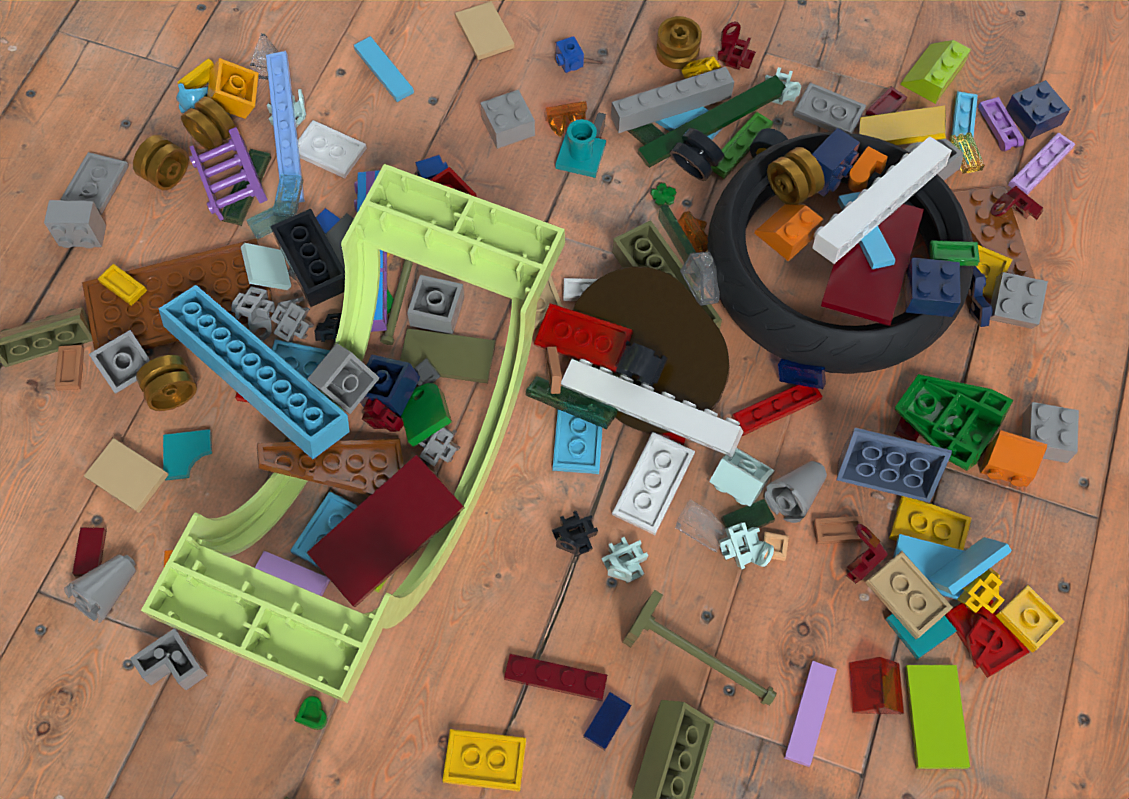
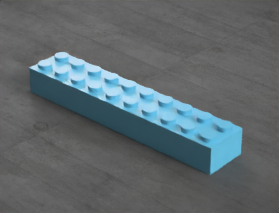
(255, 371)

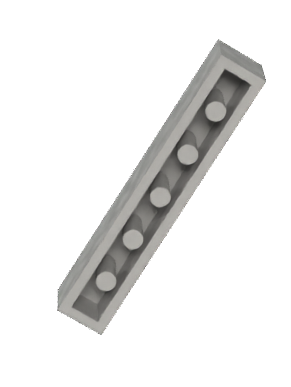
(672, 99)

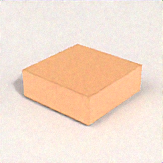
(780, 545)

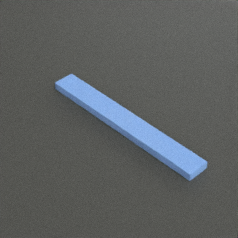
(283, 115)

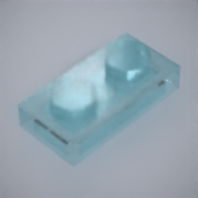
(288, 195)

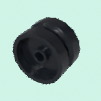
(697, 154)

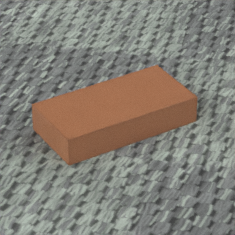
(69, 367)
(553, 370)
(837, 530)

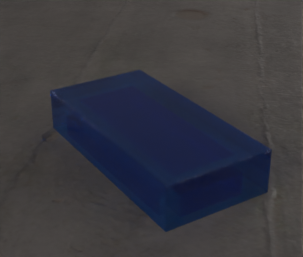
(801, 374)
(607, 721)

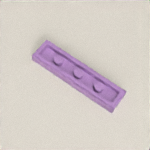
(1042, 163)
(810, 714)

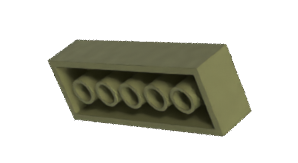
(648, 248)

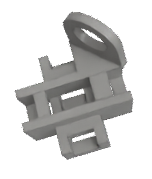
(258, 314)
(289, 325)
(436, 448)

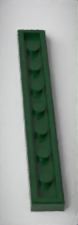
(714, 119)

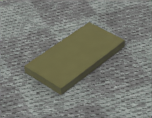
(450, 354)

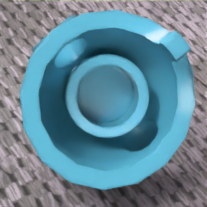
(188, 97)

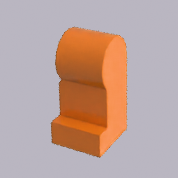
(866, 165)

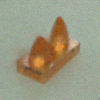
(557, 115)
(694, 231)

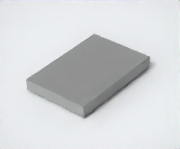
(829, 109)
(98, 176)

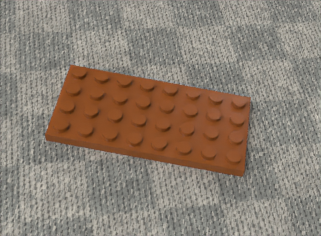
(216, 272)

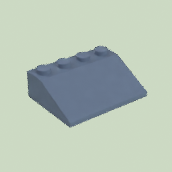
(892, 464)

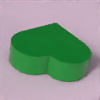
(311, 714)

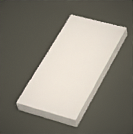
(653, 483)

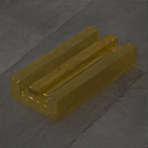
(970, 151)

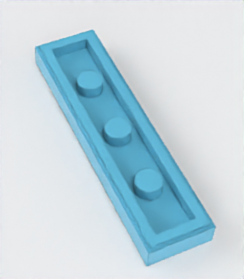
(383, 69)
(964, 115)
(873, 244)

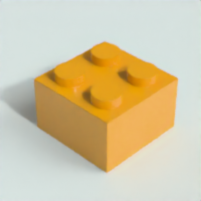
(233, 87)

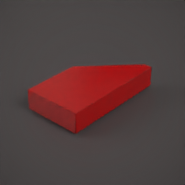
(981, 639)

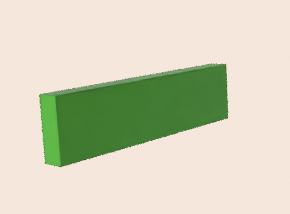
(740, 144)

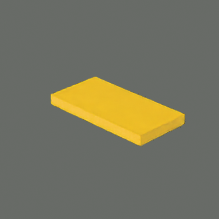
(906, 126)

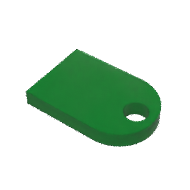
(425, 413)

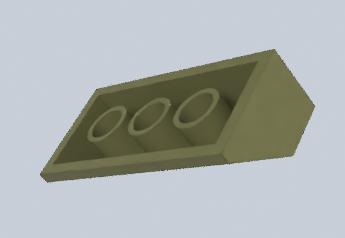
(44, 336)
(674, 753)

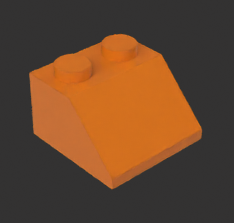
(789, 229)
(1013, 458)

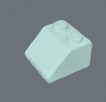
(741, 477)

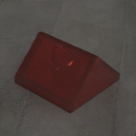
(876, 686)

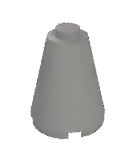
(796, 491)
(101, 587)

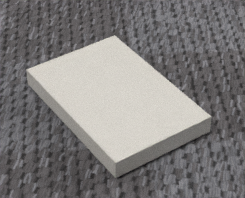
(330, 149)

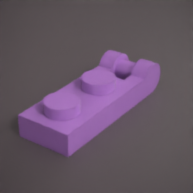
(1001, 124)

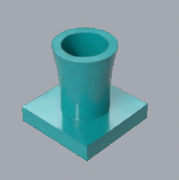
(580, 149)

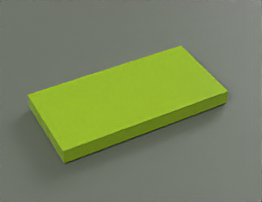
(937, 717)

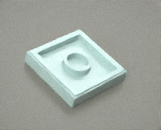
(265, 266)

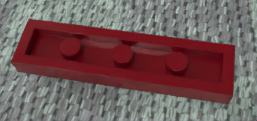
(555, 677)

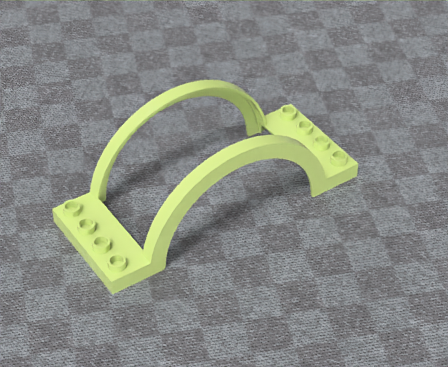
(286, 624)

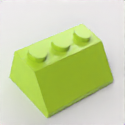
(936, 69)

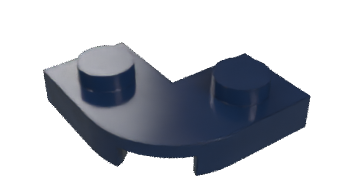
(980, 308)

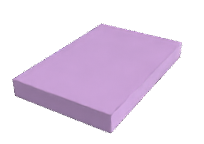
(292, 573)

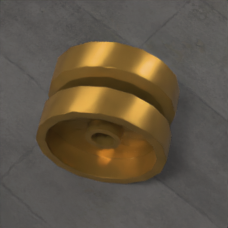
(678, 42)
(207, 123)
(160, 162)
(795, 176)
(166, 383)

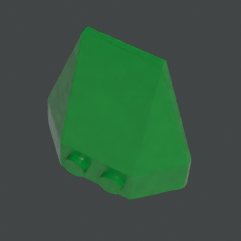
(954, 416)

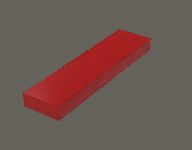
(776, 407)

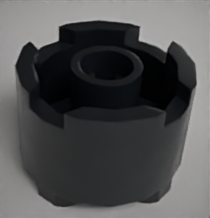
(641, 363)

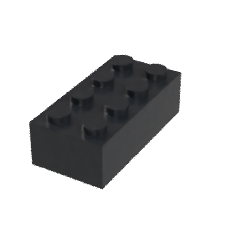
(310, 257)

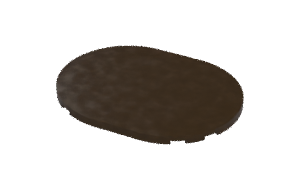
(671, 324)

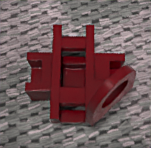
(729, 53)
(1020, 201)
(381, 417)
(868, 559)

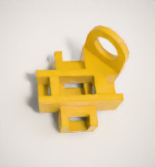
(700, 66)
(990, 581)

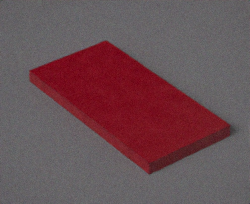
(868, 291)
(385, 530)

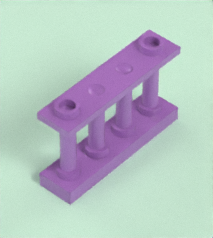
(243, 159)

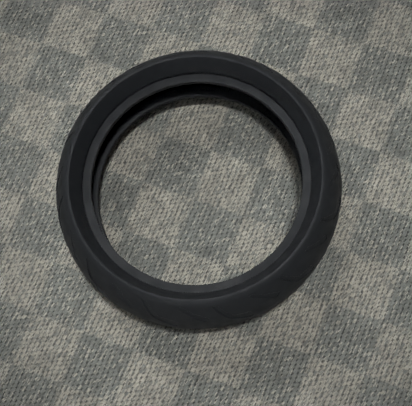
(797, 336)

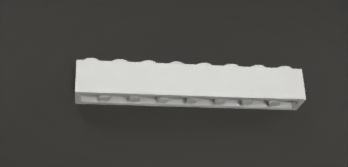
(881, 199)
(652, 407)

